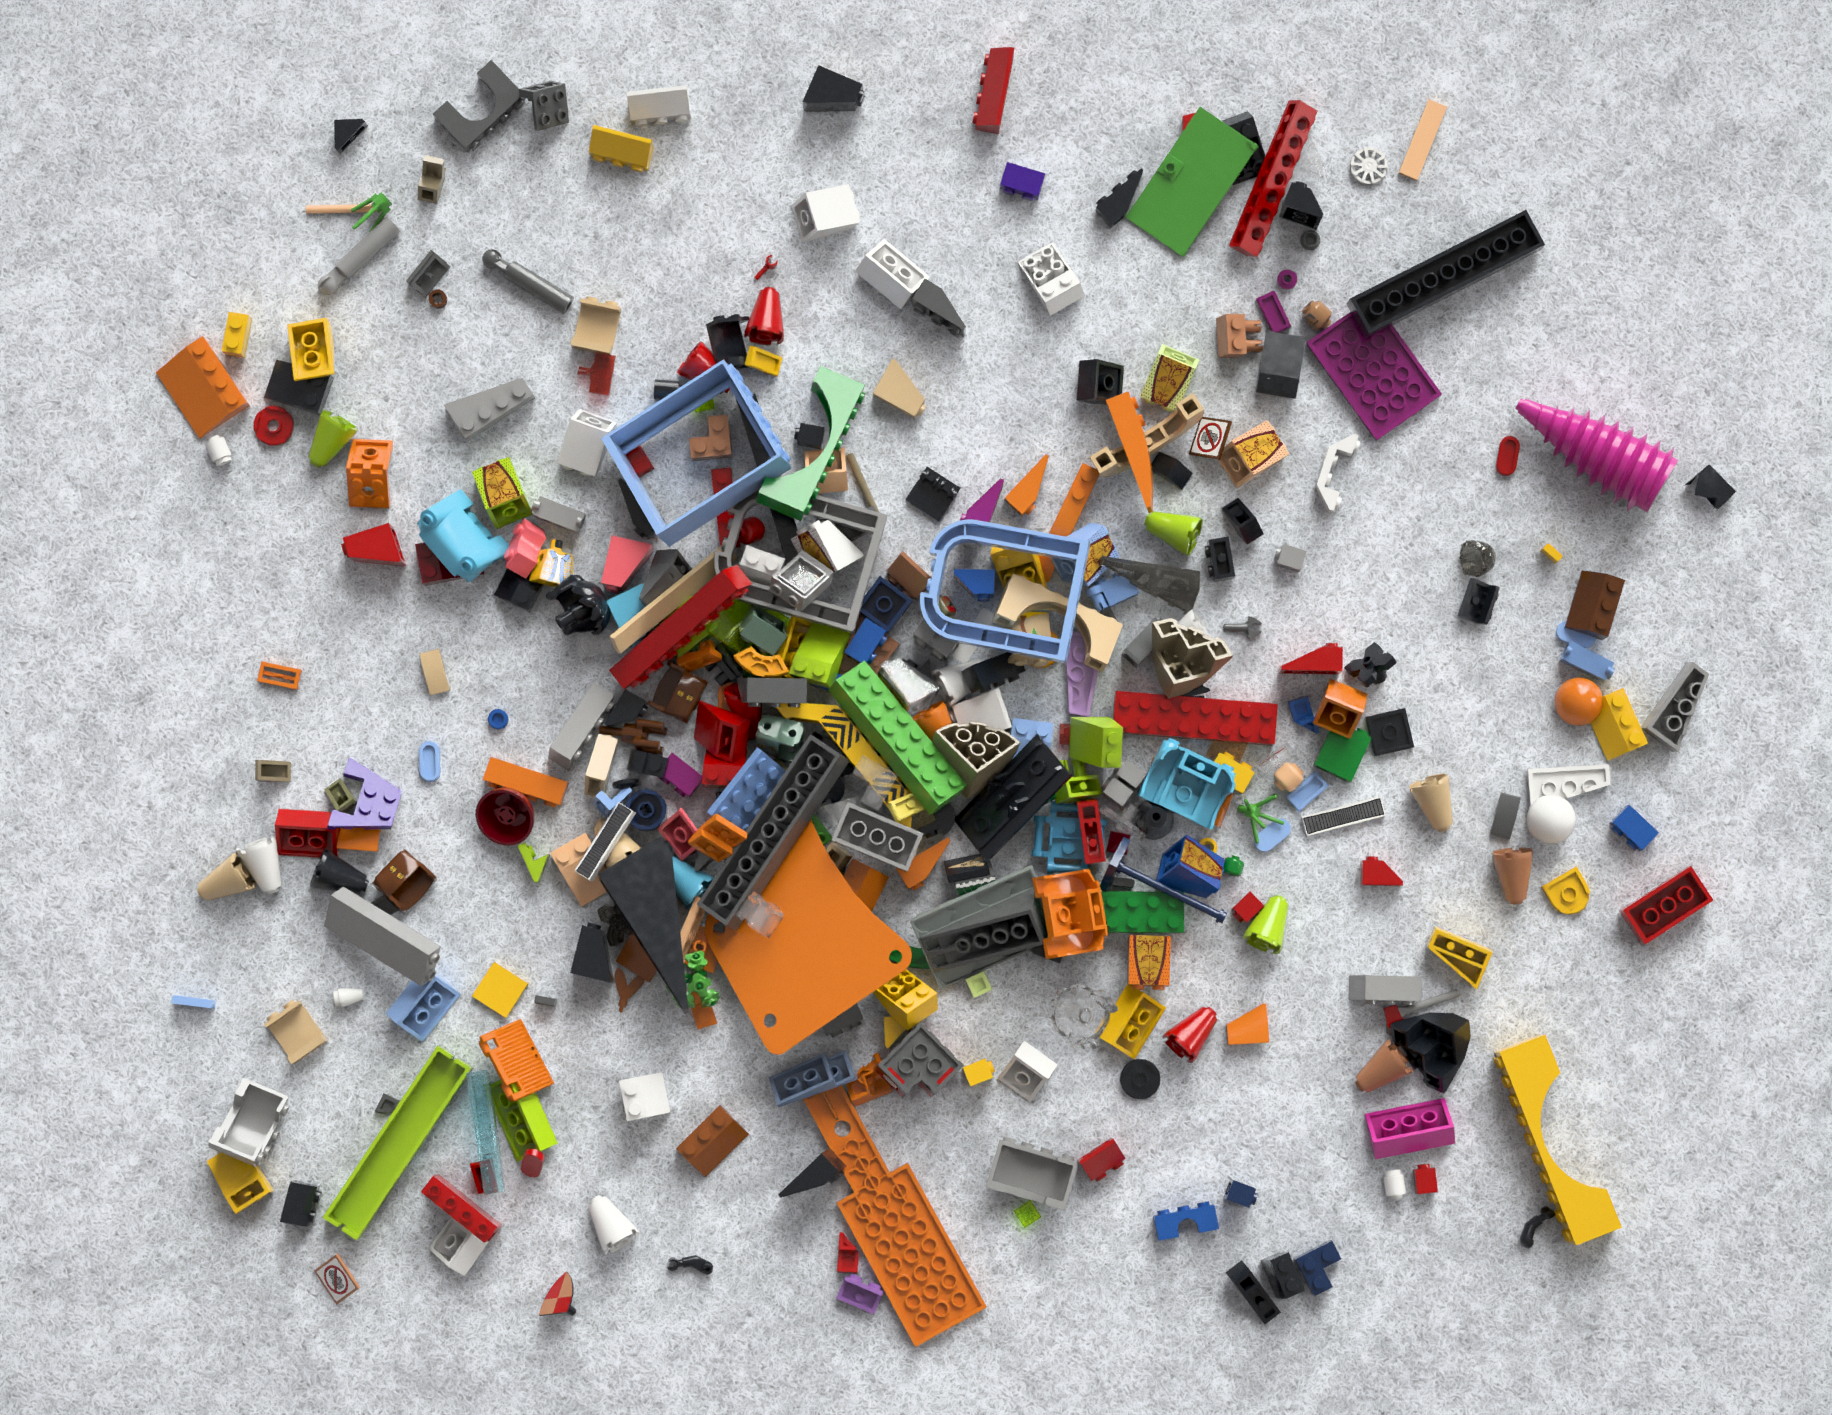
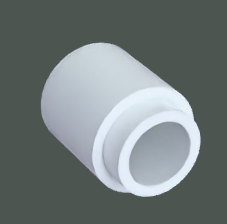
(218, 450)
(1394, 1184)

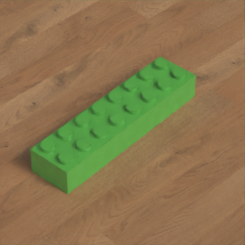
(897, 737)

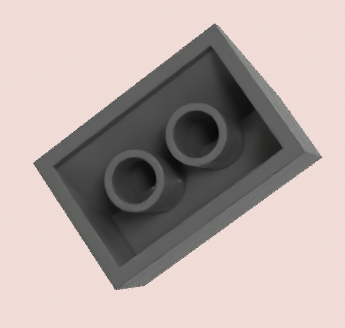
(772, 691)

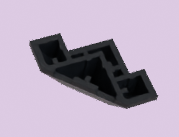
(1434, 1045)

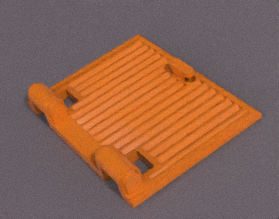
(516, 1060)

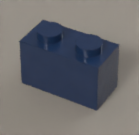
(1240, 1193)

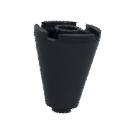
(1154, 829)
(334, 873)

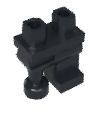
(730, 668)

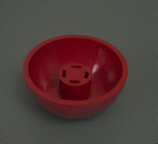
(496, 817)

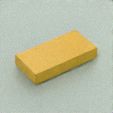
(763, 361)

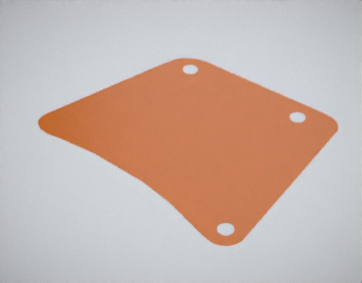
(819, 956)

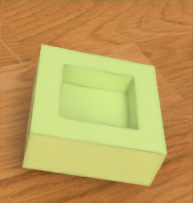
(978, 984)

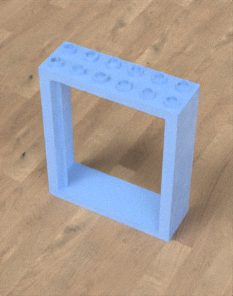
(669, 411)

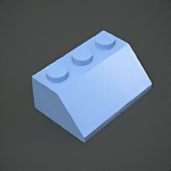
(423, 1006)

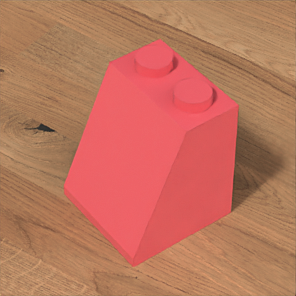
(624, 562)

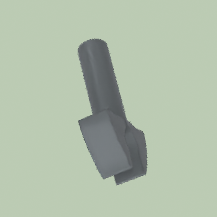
(1243, 627)

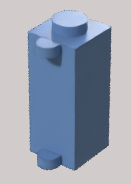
(1587, 662)

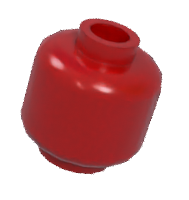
(751, 531)

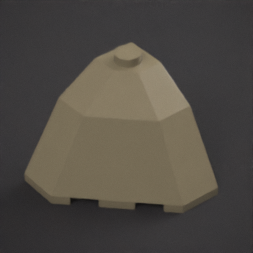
(1185, 656)

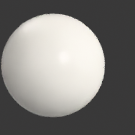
(1551, 819)

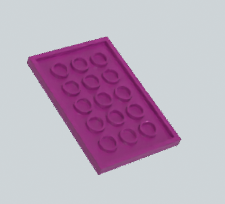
(1374, 374)

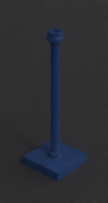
(1118, 866)

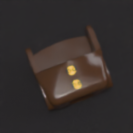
(678, 693)
(404, 881)

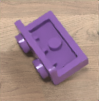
(860, 1294)

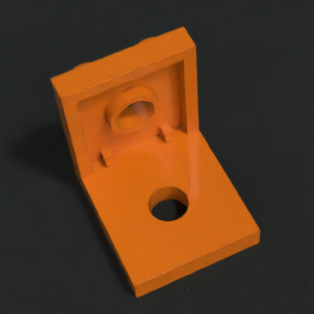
(369, 467)

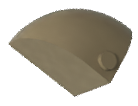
(975, 752)

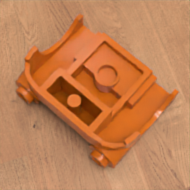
(1072, 913)

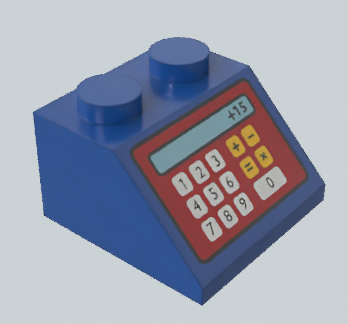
(976, 582)

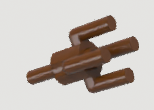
(638, 734)

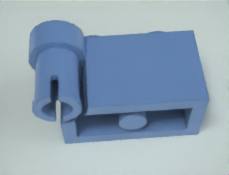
(1111, 592)

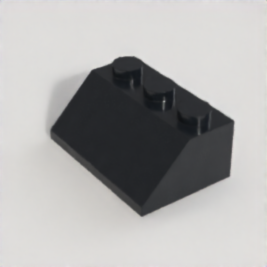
(1301, 206)

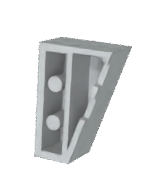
(1385, 988)

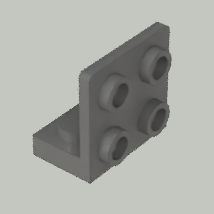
(548, 104)

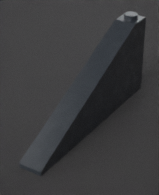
(647, 900)

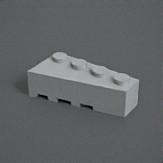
(580, 726)

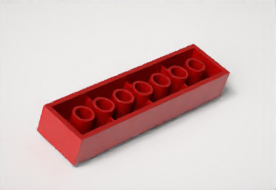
(680, 627)
(1196, 718)

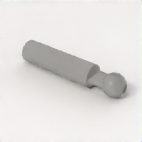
(358, 256)

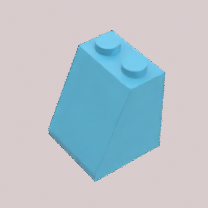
(626, 607)

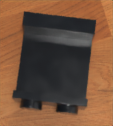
(727, 340)

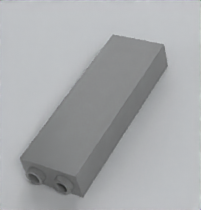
(382, 936)

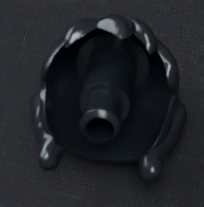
(583, 606)

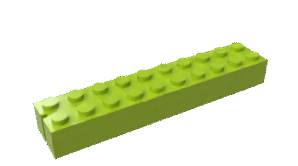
(397, 1143)

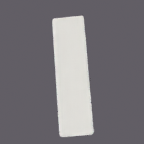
(965, 651)

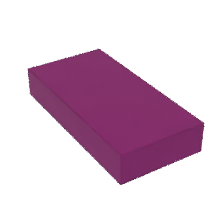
(1273, 312)

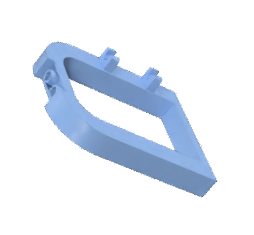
(1012, 539)

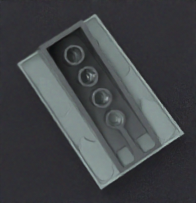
(982, 928)

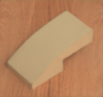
(434, 671)

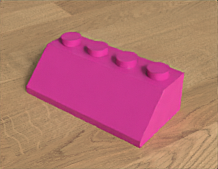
(1410, 1128)

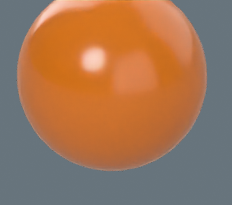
(1578, 701)

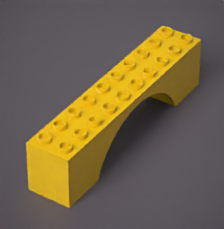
(1528, 1074)

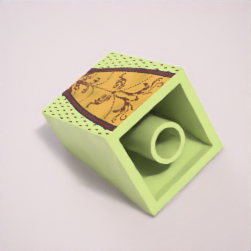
(1169, 378)

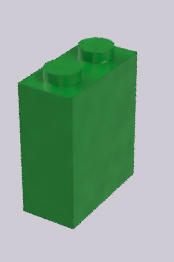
(1342, 755)

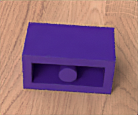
(1022, 181)

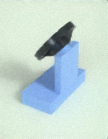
(606, 805)

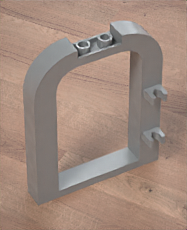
(817, 611)

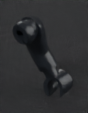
(1530, 1226)
(693, 1261)

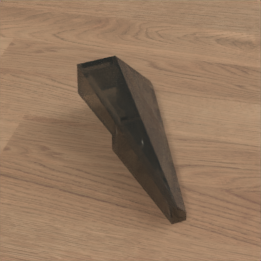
(1169, 583)

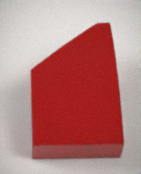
(847, 1256)

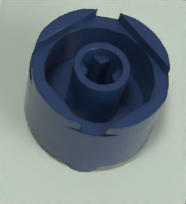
(656, 804)

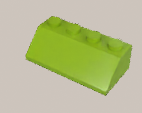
(522, 1121)

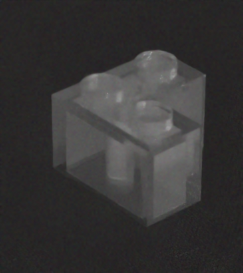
(879, 779)

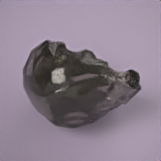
(1476, 558)

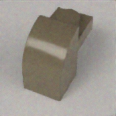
(431, 180)

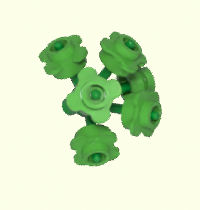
(698, 982)

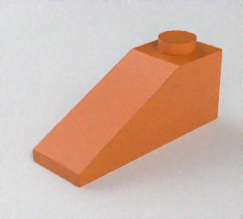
(1025, 492)
(923, 865)

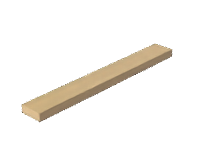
(665, 603)

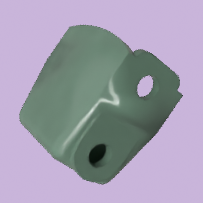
(777, 735)

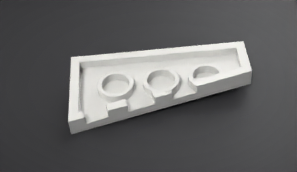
(1566, 781)

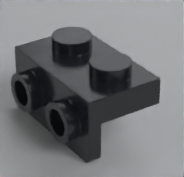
(1478, 601)

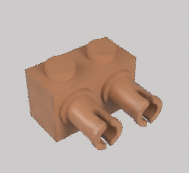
(1232, 336)

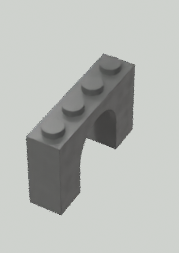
(469, 132)

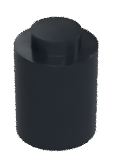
(665, 387)

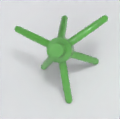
(1253, 812)

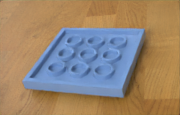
(748, 790)

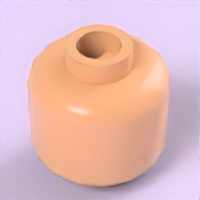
(1288, 777)

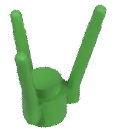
(379, 204)

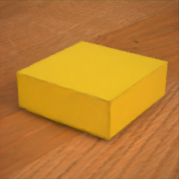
(1550, 552)

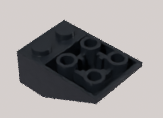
(1245, 125)

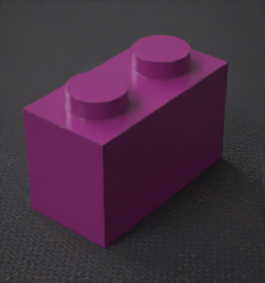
(681, 776)

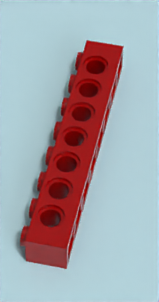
(1273, 167)

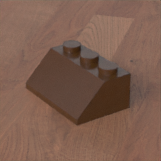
(1594, 604)

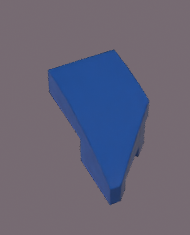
(1302, 713)

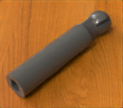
(529, 281)

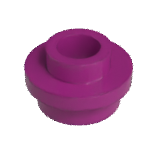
(1287, 285)

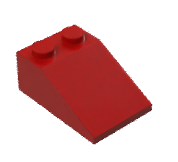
(1324, 660)

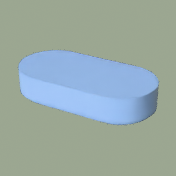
(1568, 635)
(429, 761)
(1272, 835)

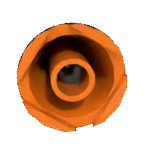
(933, 718)

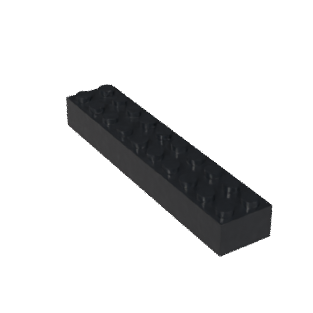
(1445, 274)

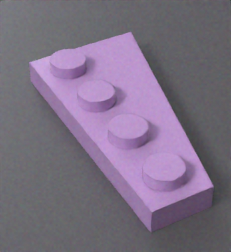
(1080, 678)

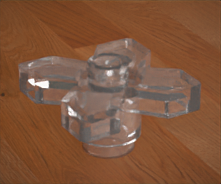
(1125, 819)

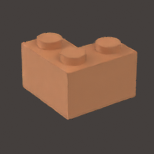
(715, 445)

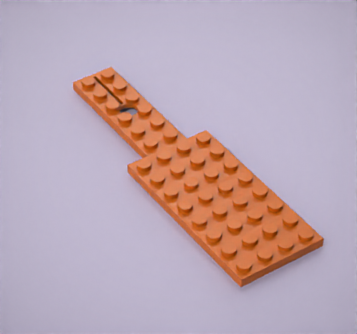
(897, 1228)

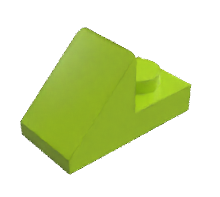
(535, 867)

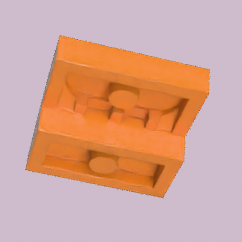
(717, 838)

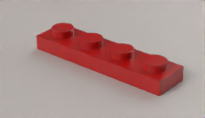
(721, 479)

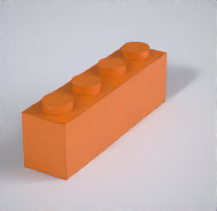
(526, 781)

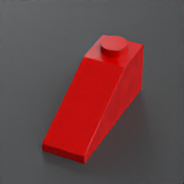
(1091, 831)

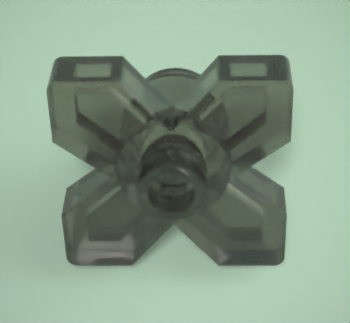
(617, 927)

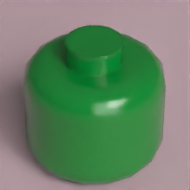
(1233, 866)

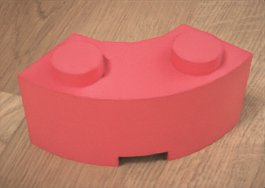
(524, 548)

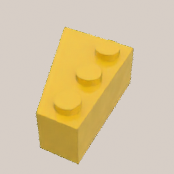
(1460, 954)

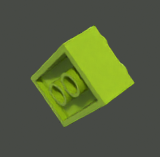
(820, 655)

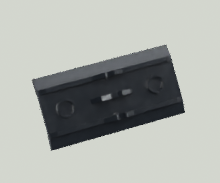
(1012, 797)

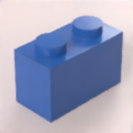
(866, 642)
(1633, 828)

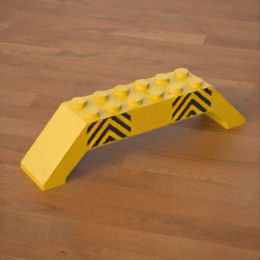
(846, 737)

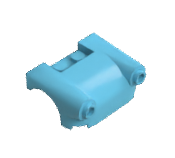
(460, 537)
(1187, 783)

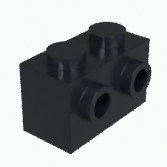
(1220, 558)

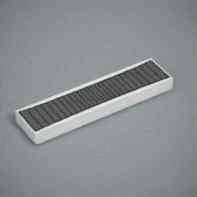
(1343, 816)
(605, 841)

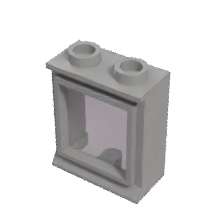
(801, 580)

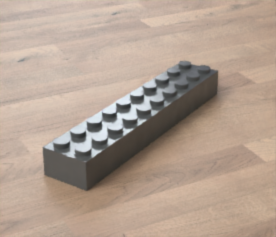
(774, 830)

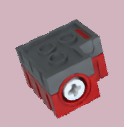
(918, 1061)

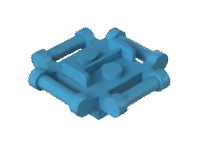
(1063, 839)

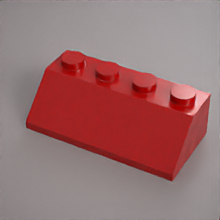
(994, 91)

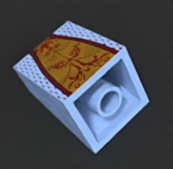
(1099, 546)

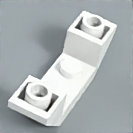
(1328, 496)

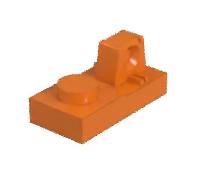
(704, 656)
(703, 1016)

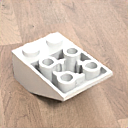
(1051, 278)

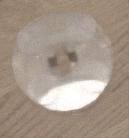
(760, 915)

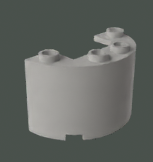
(250, 1123)
(1032, 1173)

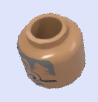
(1316, 315)

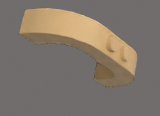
(1184, 417)

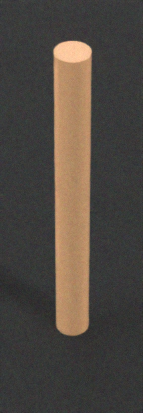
(336, 209)

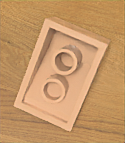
(567, 859)

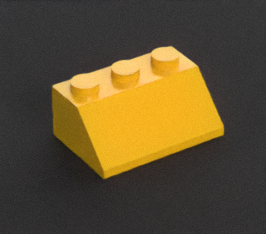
(620, 148)
(1618, 726)
(1132, 1022)

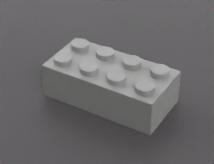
(877, 837)

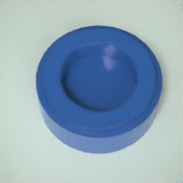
(498, 719)

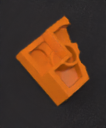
(359, 839)
(1249, 1028)

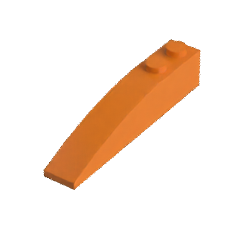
(1134, 442)
(1071, 510)

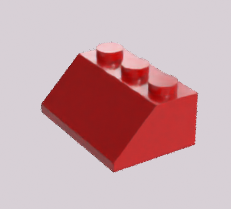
(304, 833)

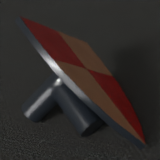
(559, 1297)

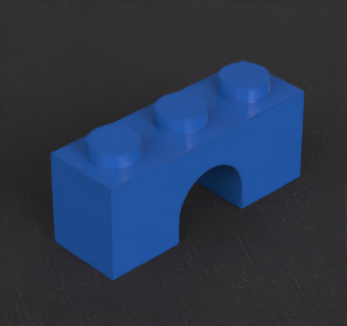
(1203, 1215)

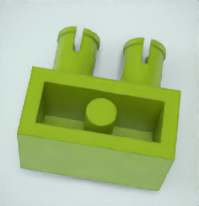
(1079, 787)

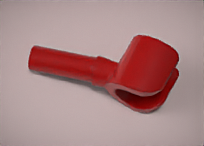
(766, 267)

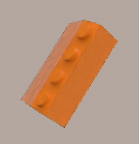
(202, 387)

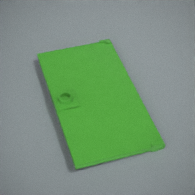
(1191, 181)

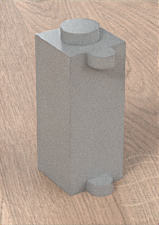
(558, 514)

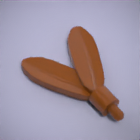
(625, 991)

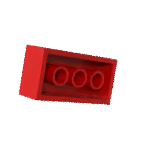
(1666, 905)

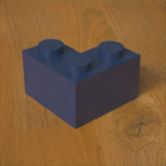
(1312, 1264)

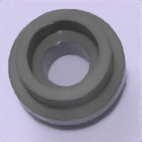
(1310, 233)

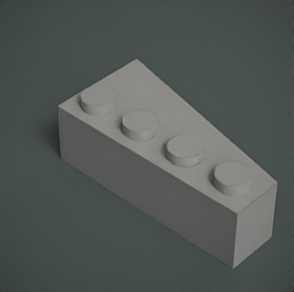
(486, 408)
(1674, 710)

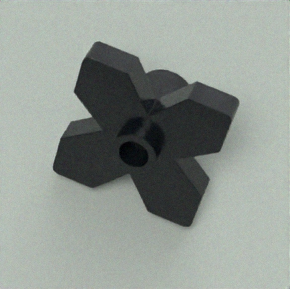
(1372, 667)

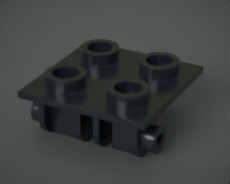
(932, 493)

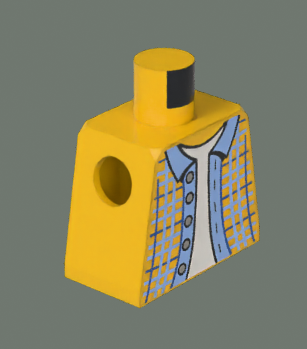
(552, 565)

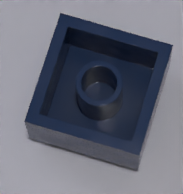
(884, 604)

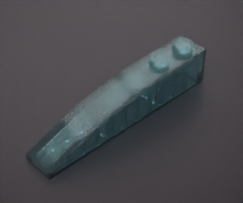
(486, 1131)

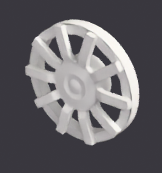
(1368, 165)

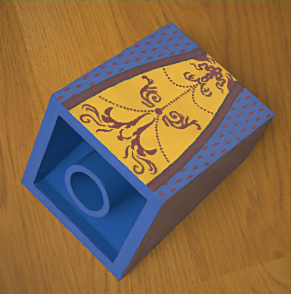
(1191, 868)

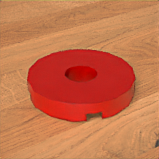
(277, 437)

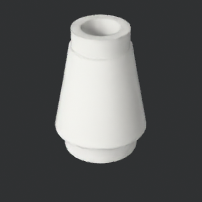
(347, 996)

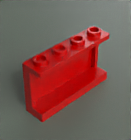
(461, 1208)

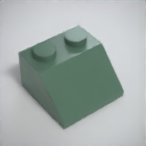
(763, 629)

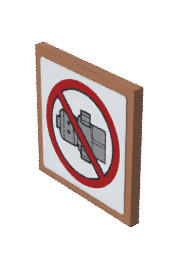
(337, 1279)

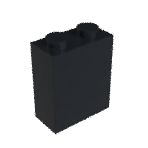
(1282, 1275)

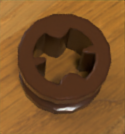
(444, 298)

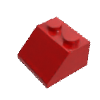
(1102, 1159)

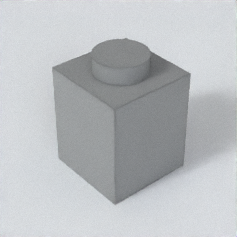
(1290, 557)

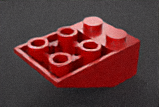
(721, 732)

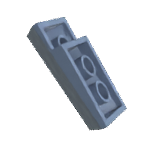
(812, 1077)

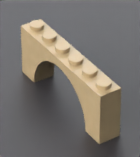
(1096, 629)

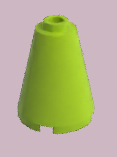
(330, 438)
(1175, 529)
(1269, 926)

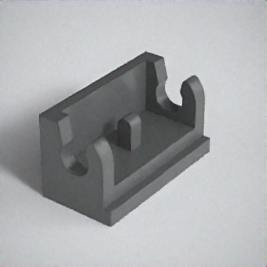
(428, 273)

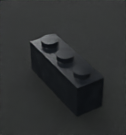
(991, 673)

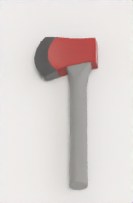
(1395, 1013)

